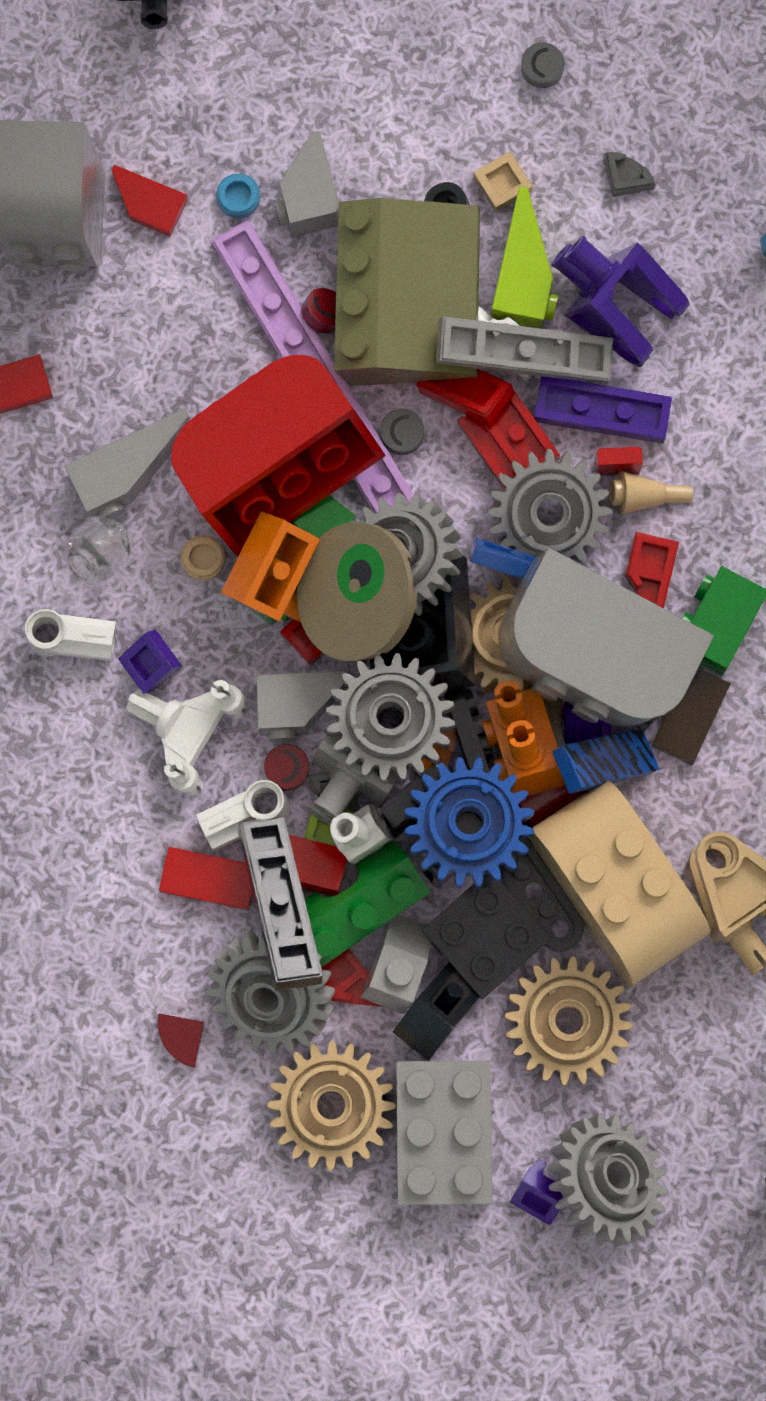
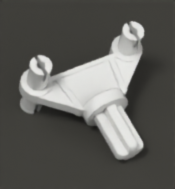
(187, 727)

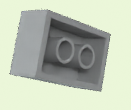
(444, 1132)

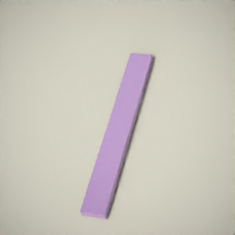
(290, 335)

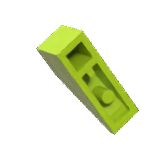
(525, 271)

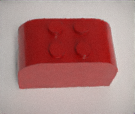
(272, 448)

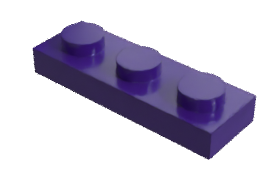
(603, 409)

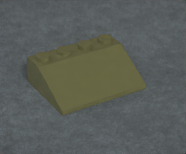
(395, 279)

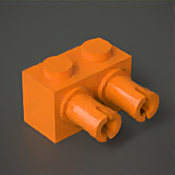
(271, 567)
(524, 738)

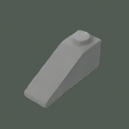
(119, 471)

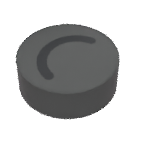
(542, 65)
(402, 431)

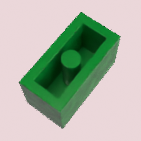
(727, 613)

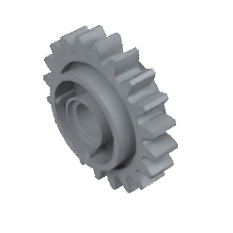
(543, 482)
(427, 538)
(396, 747)
(241, 986)
(607, 1180)

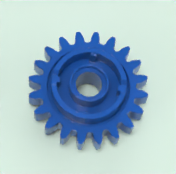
(463, 852)

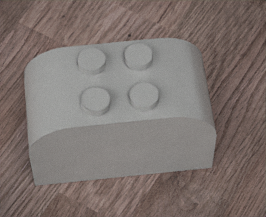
(50, 195)
(598, 644)

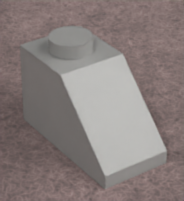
(308, 191)
(294, 702)
(397, 965)

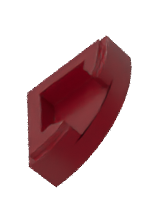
(181, 1037)

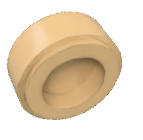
(203, 558)

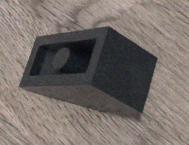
(436, 1012)

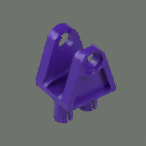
(598, 275)

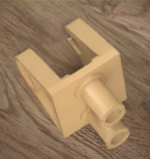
(732, 895)

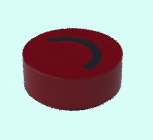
(320, 310)
(287, 766)

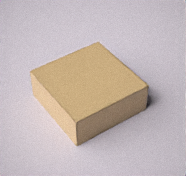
(501, 181)

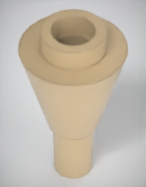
(638, 493)

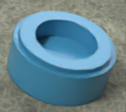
(238, 196)

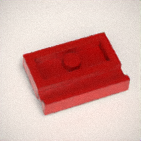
(507, 438)

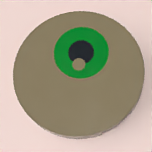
(357, 592)

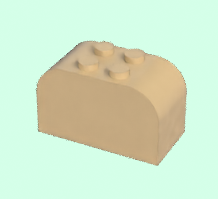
(620, 883)

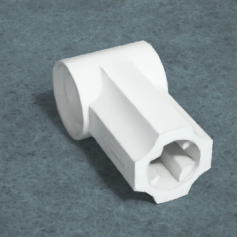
(76, 636)
(222, 821)

